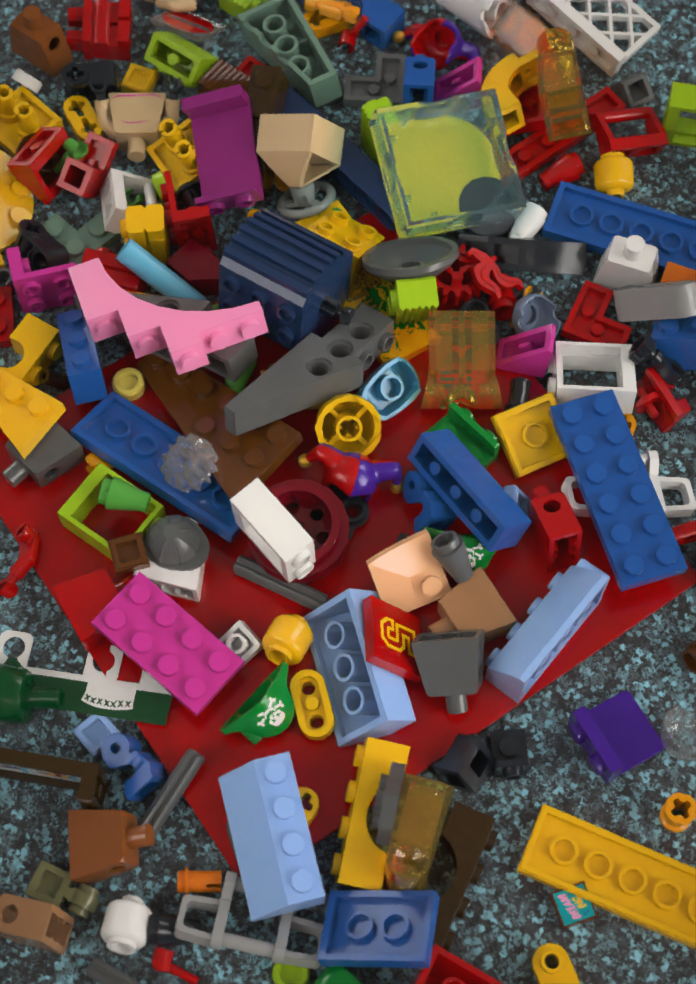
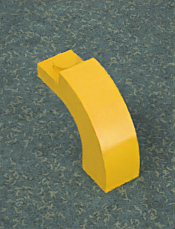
(510, 79)

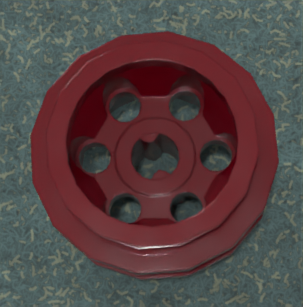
(335, 523)

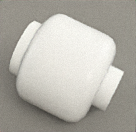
(126, 925)

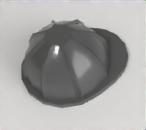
(177, 543)

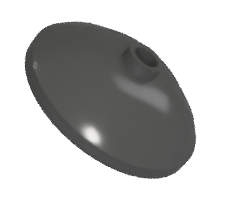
(410, 257)

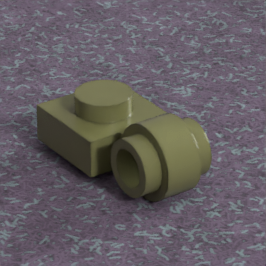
(54, 886)

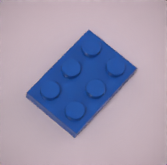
(379, 928)

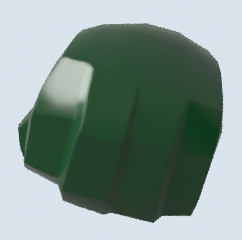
(21, 696)

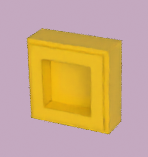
(139, 79)

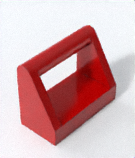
(631, 146)
(34, 156)

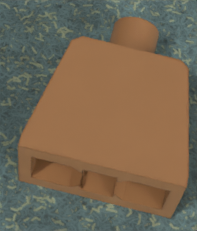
(474, 606)
(35, 923)

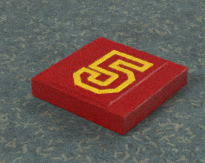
(389, 638)

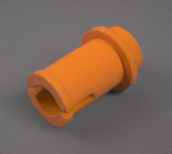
(199, 881)

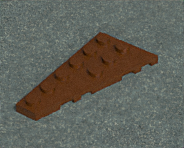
(197, 407)

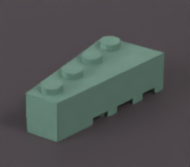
(287, 41)

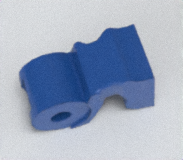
(435, 510)
(125, 753)

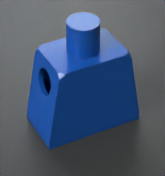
(419, 78)

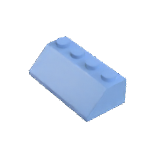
(545, 631)
(361, 695)
(271, 837)

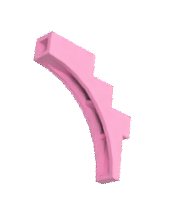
(152, 328)

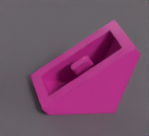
(459, 81)
(527, 351)

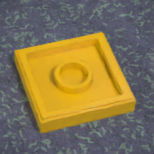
(529, 435)

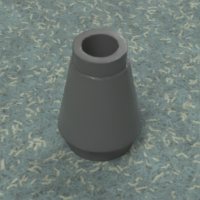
(452, 555)

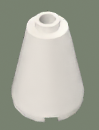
(477, 13)

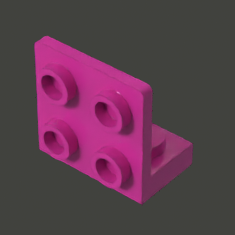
(42, 287)

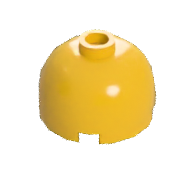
(349, 424)

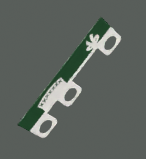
(99, 694)

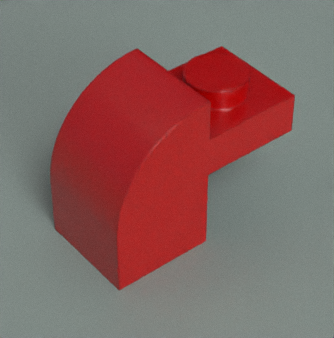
(88, 174)

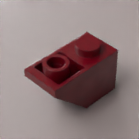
(197, 267)

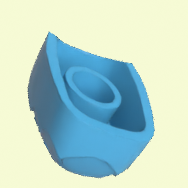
(391, 387)

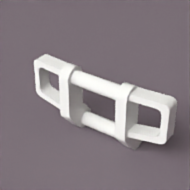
(651, 462)

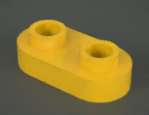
(312, 706)
(562, 974)

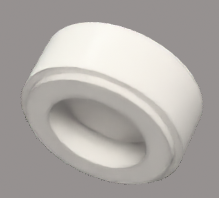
(27, 80)

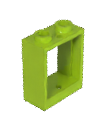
(680, 130)
(84, 501)

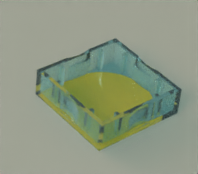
(447, 164)

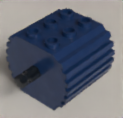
(292, 275)

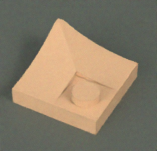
(408, 573)

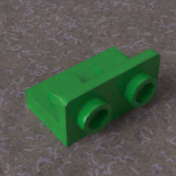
(480, 442)

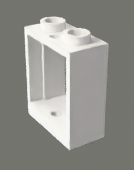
(593, 357)
(274, 531)

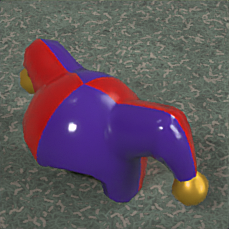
(438, 40)
(354, 471)

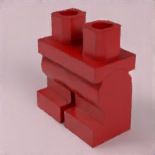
(104, 31)

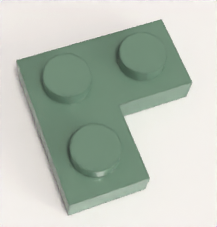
(90, 235)

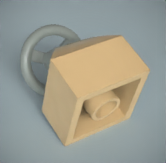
(300, 152)

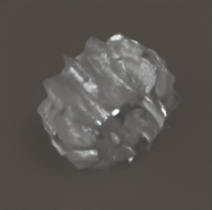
(189, 463)

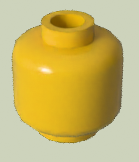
(614, 174)
(287, 639)

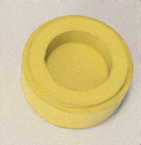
(129, 383)

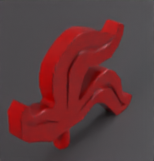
(487, 266)

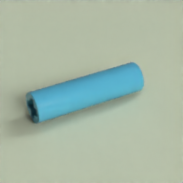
(155, 272)

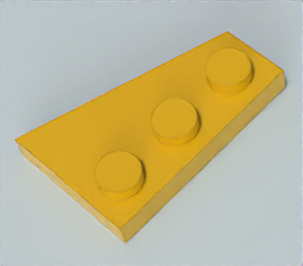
(26, 412)

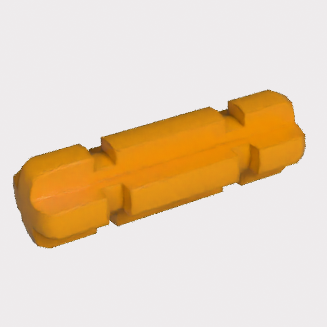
(334, 9)

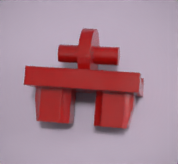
(658, 401)

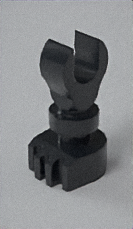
(644, 348)

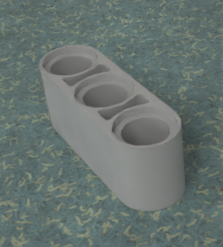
(655, 301)

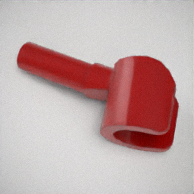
(349, 36)
(162, 963)

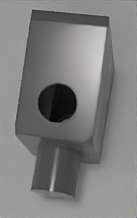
(47, 461)
(451, 665)

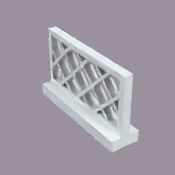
(598, 44)

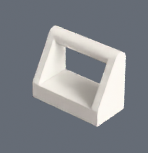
(114, 197)

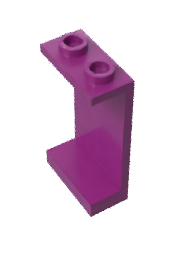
(225, 149)

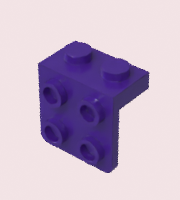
(614, 735)

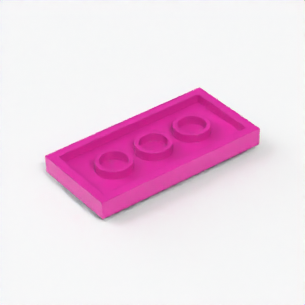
(168, 643)

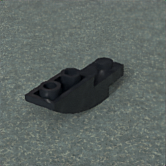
(530, 253)

